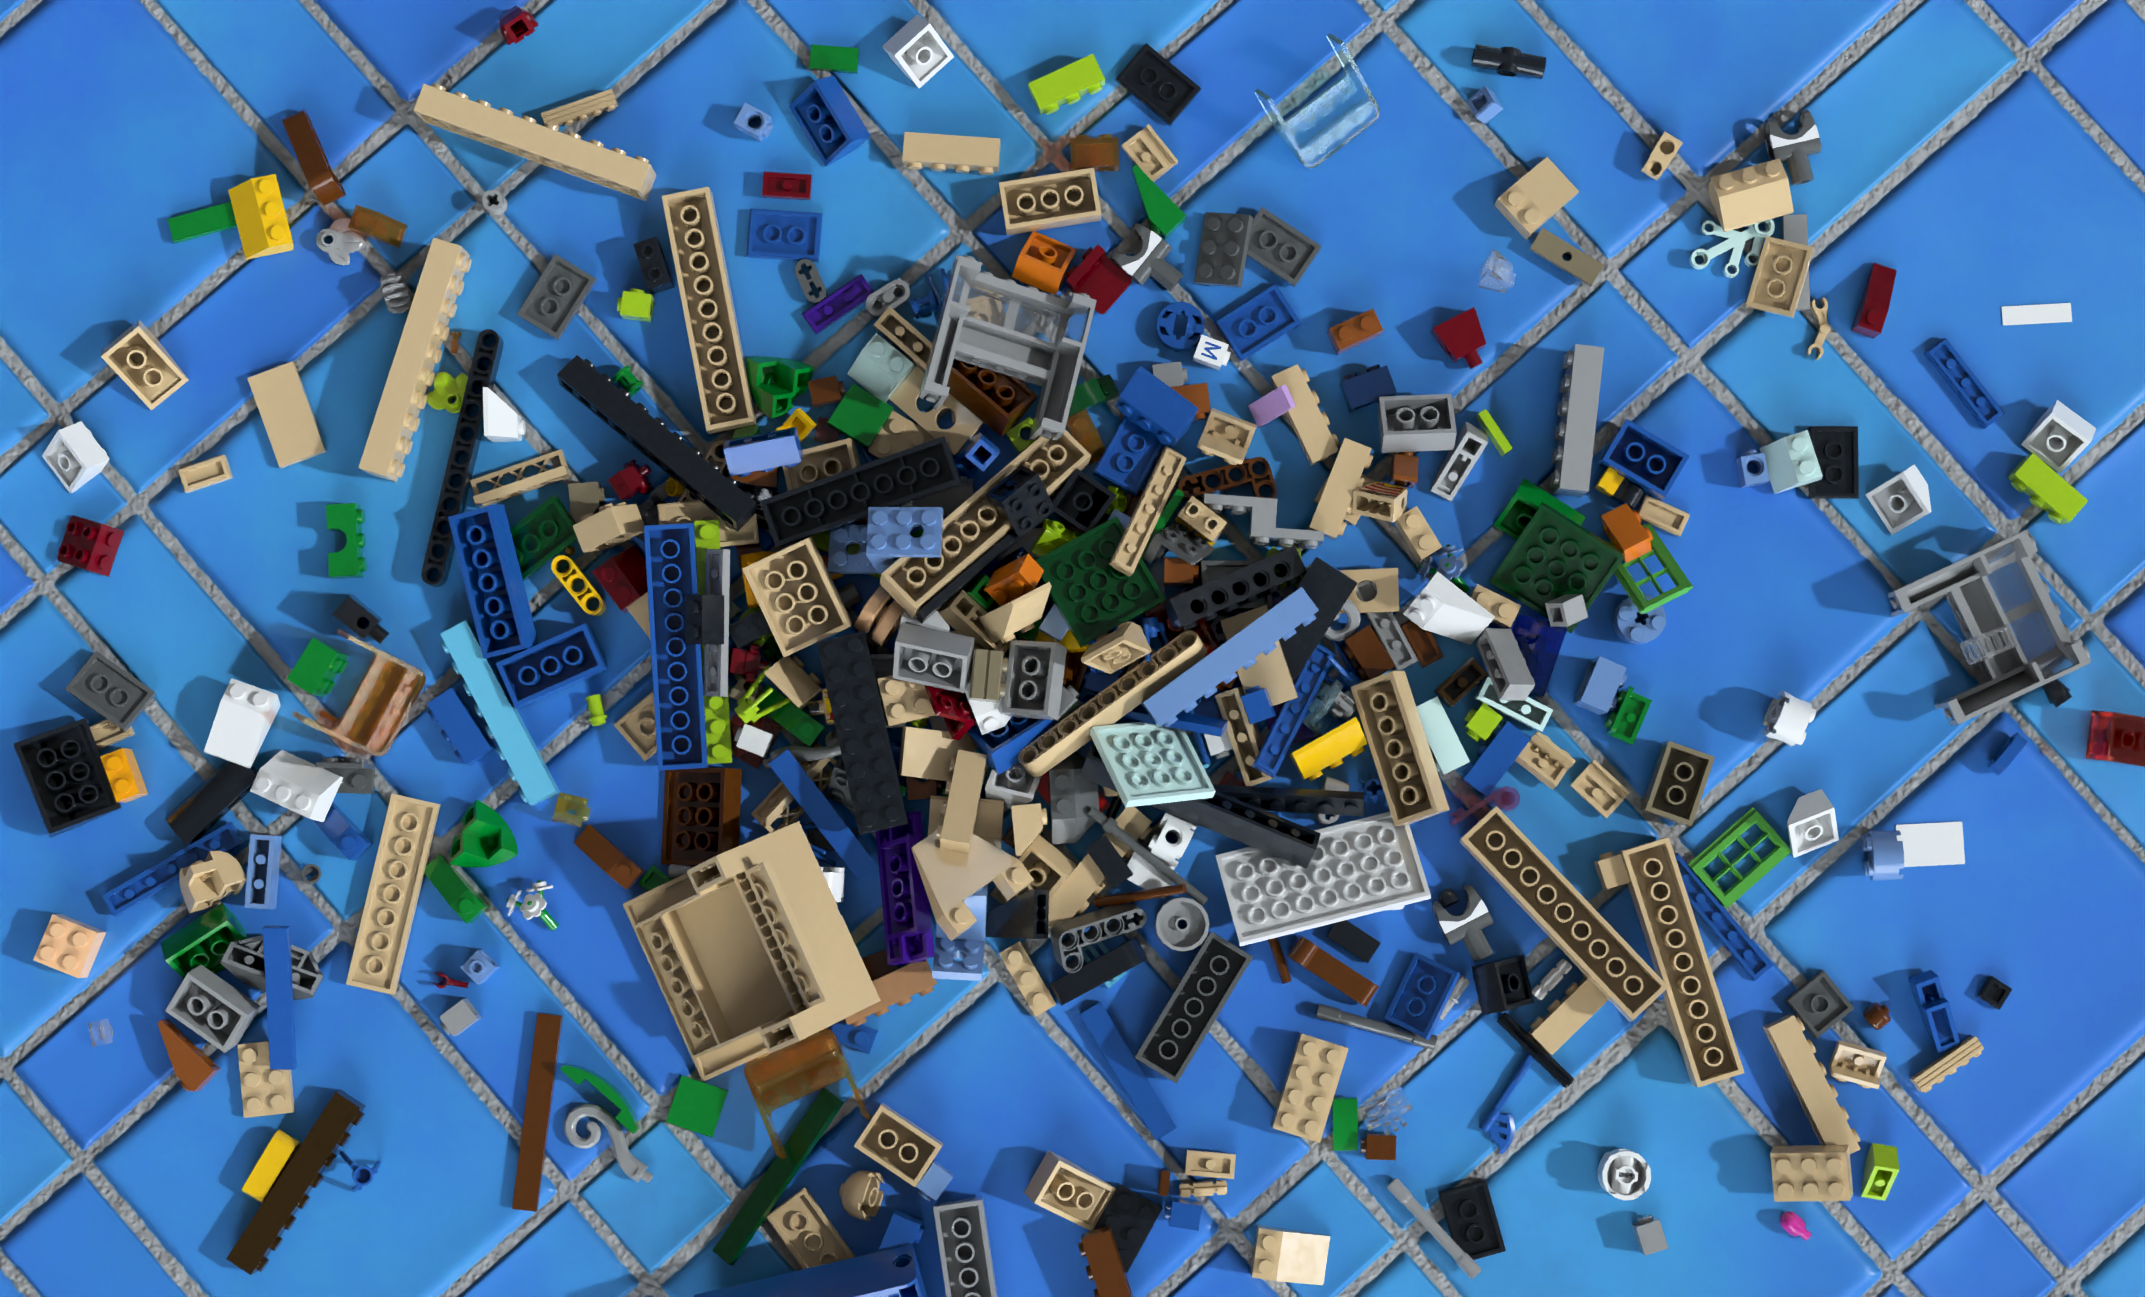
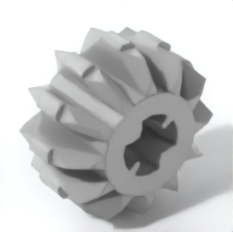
(396, 292)

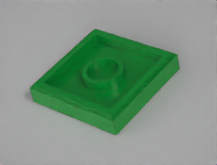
(860, 416)
(697, 1106)

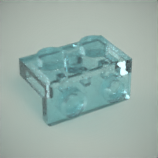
(1318, 716)

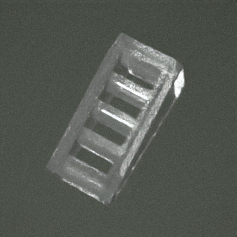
(1974, 650)

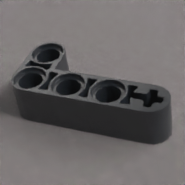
(1099, 971)

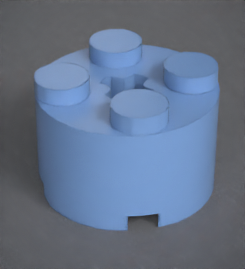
(1638, 633)
(1884, 855)

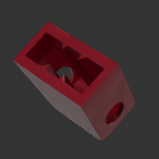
(1461, 337)

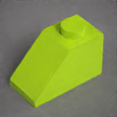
(1879, 1171)

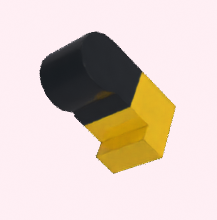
(1619, 488)

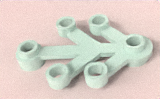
(1734, 240)

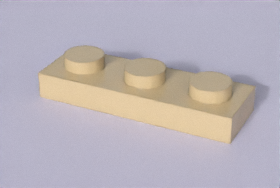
(1027, 978)

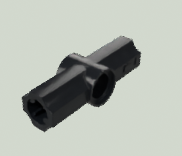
(1508, 61)

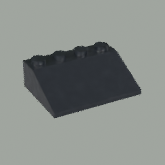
(66, 777)

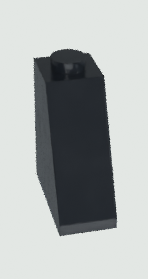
(1021, 917)

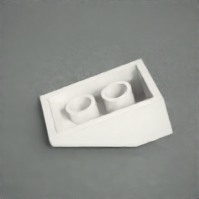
(1448, 611)
(242, 723)

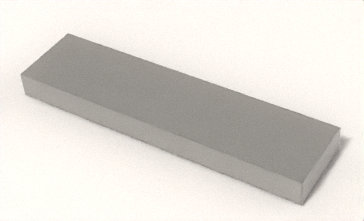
(1796, 230)
(1387, 629)

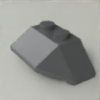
(1070, 800)
(246, 962)

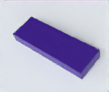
(838, 304)

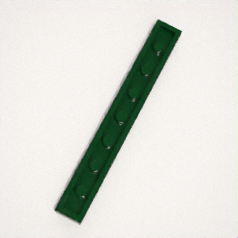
(778, 1177)

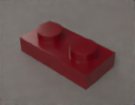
(787, 185)

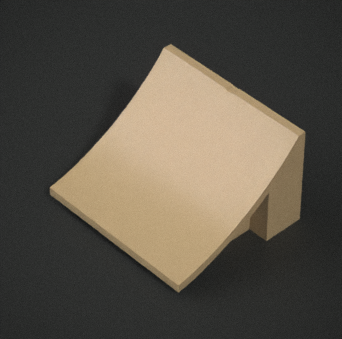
(751, 951)

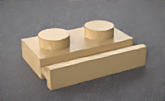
(1150, 153)
(1599, 789)

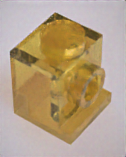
(570, 802)

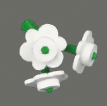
(533, 904)

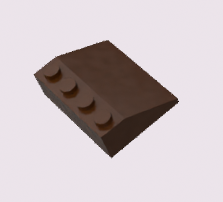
(700, 814)

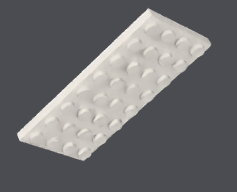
(1352, 874)

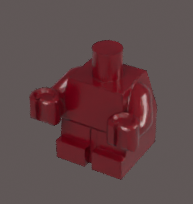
(516, 24)
(631, 480)
(746, 662)

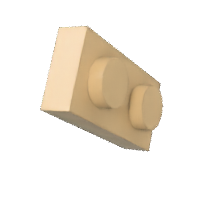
(1210, 1164)

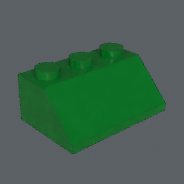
(1524, 505)
(203, 941)

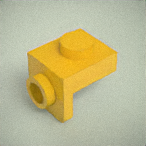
(801, 421)

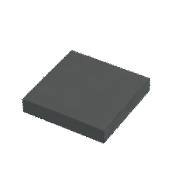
(1819, 1004)

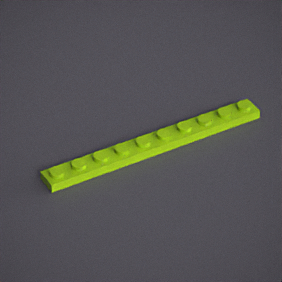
(716, 708)

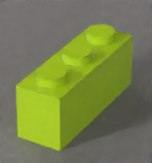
(1067, 85)
(2047, 489)

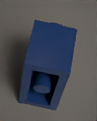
(1368, 387)

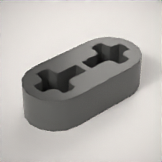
(805, 284)

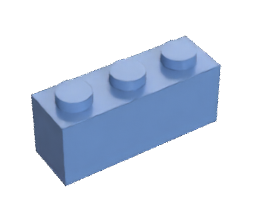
(263, 871)

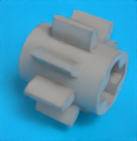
(1343, 705)

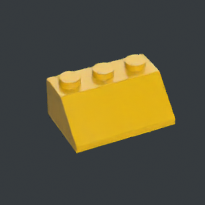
(261, 217)
(1329, 750)

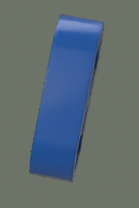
(2007, 753)

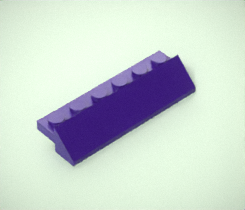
(904, 895)

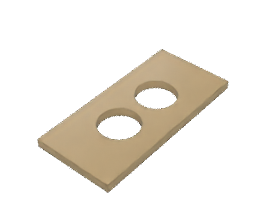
(966, 422)
(1387, 590)

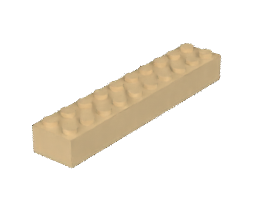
(535, 141)
(709, 310)
(415, 360)
(979, 525)
(1563, 914)
(1681, 963)

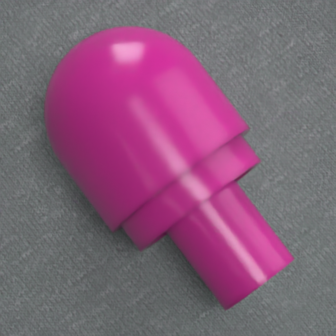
(1794, 1225)

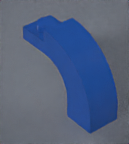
(976, 455)

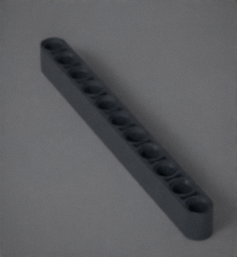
(459, 446)

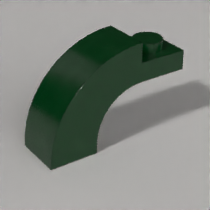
(1093, 393)

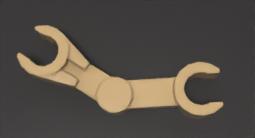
(1824, 328)

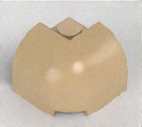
(211, 880)

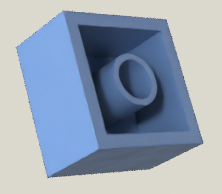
(1600, 686)

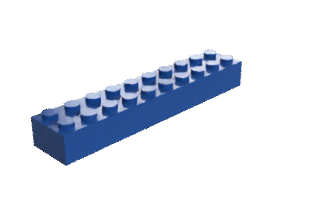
(674, 664)

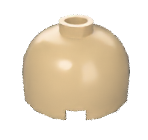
(861, 1194)

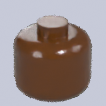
(1877, 1015)

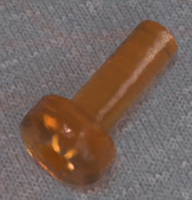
(456, 335)

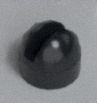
(1447, 897)

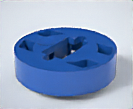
(1169, 340)

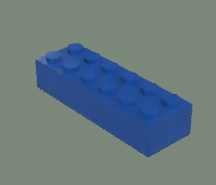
(493, 581)

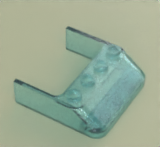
(1330, 117)

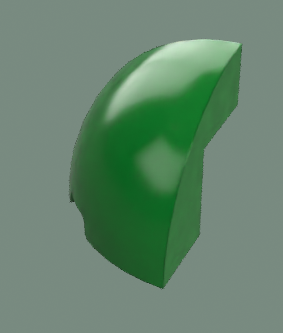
(776, 382)
(483, 839)

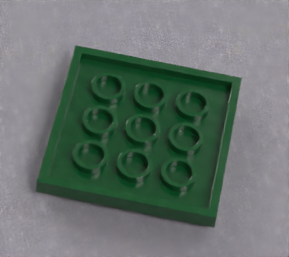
(1556, 560)
(1090, 591)

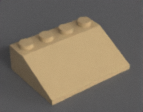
(797, 596)

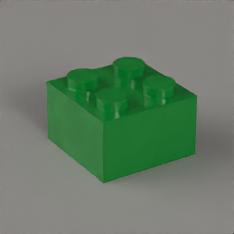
(318, 668)

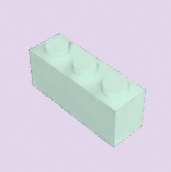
(1525, 711)
(1441, 737)

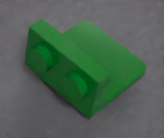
(1628, 715)

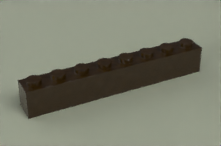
(296, 1182)

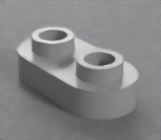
(887, 298)

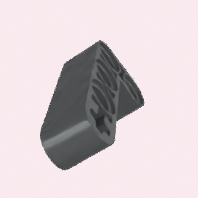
(1125, 918)

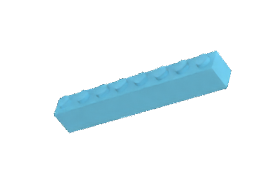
(500, 714)

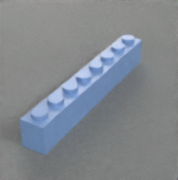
(1229, 657)

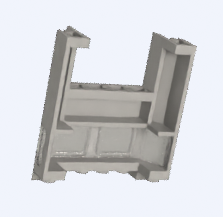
(1013, 334)
(1989, 592)

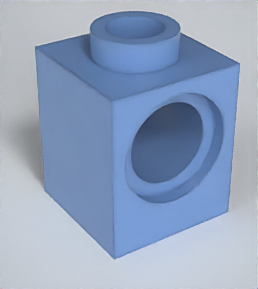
(749, 113)
(1745, 477)
(480, 967)
(934, 1181)

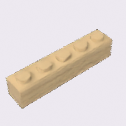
(581, 109)
(1947, 1064)

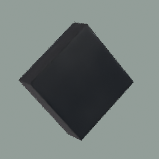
(1994, 992)

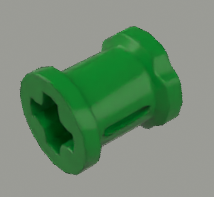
(628, 380)

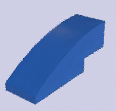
(1935, 1010)

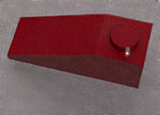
(1875, 301)

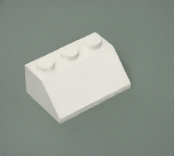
(297, 785)

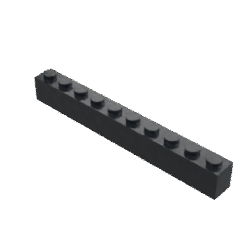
(657, 442)
(1229, 818)

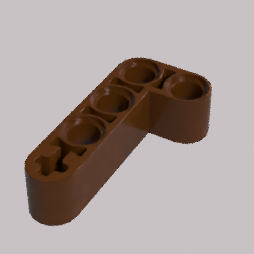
(312, 158)
(1225, 483)
(1332, 970)

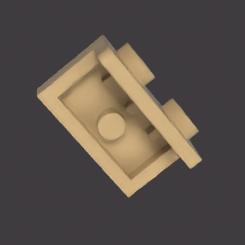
(1545, 760)
(1857, 1064)

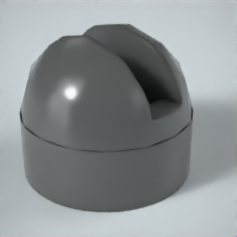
(308, 869)

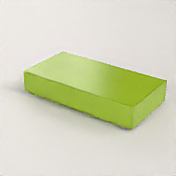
(1493, 432)

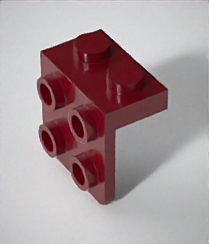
(1098, 279)
(90, 545)
(953, 708)

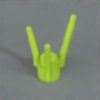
(747, 709)

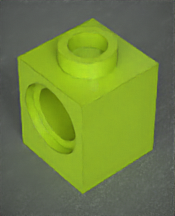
(1014, 435)

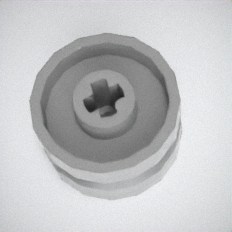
(1191, 935)

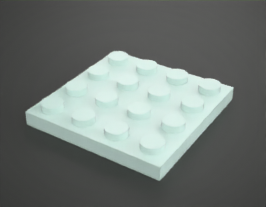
(1151, 763)

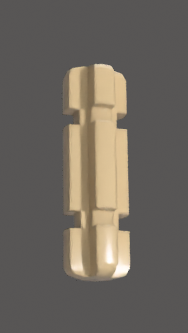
(1203, 1188)

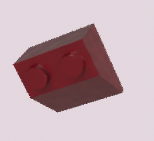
(624, 577)

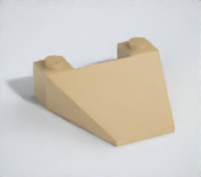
(956, 875)

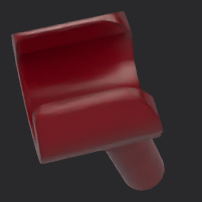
(449, 981)

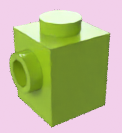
(636, 305)
(1481, 722)

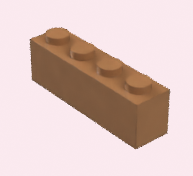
(897, 988)

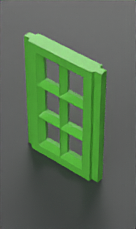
(1670, 566)
(1753, 875)

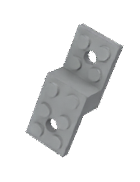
(1263, 521)

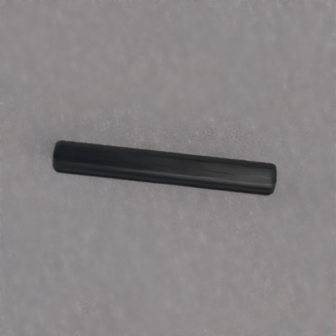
(1535, 1050)

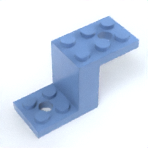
(885, 539)
(967, 946)

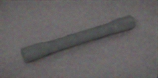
(1337, 1016)

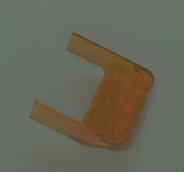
(378, 703)
(797, 1072)

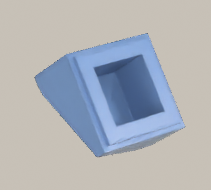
(1485, 104)

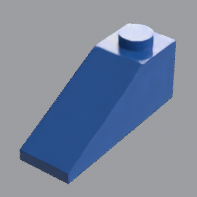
(344, 833)

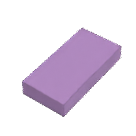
(1271, 405)

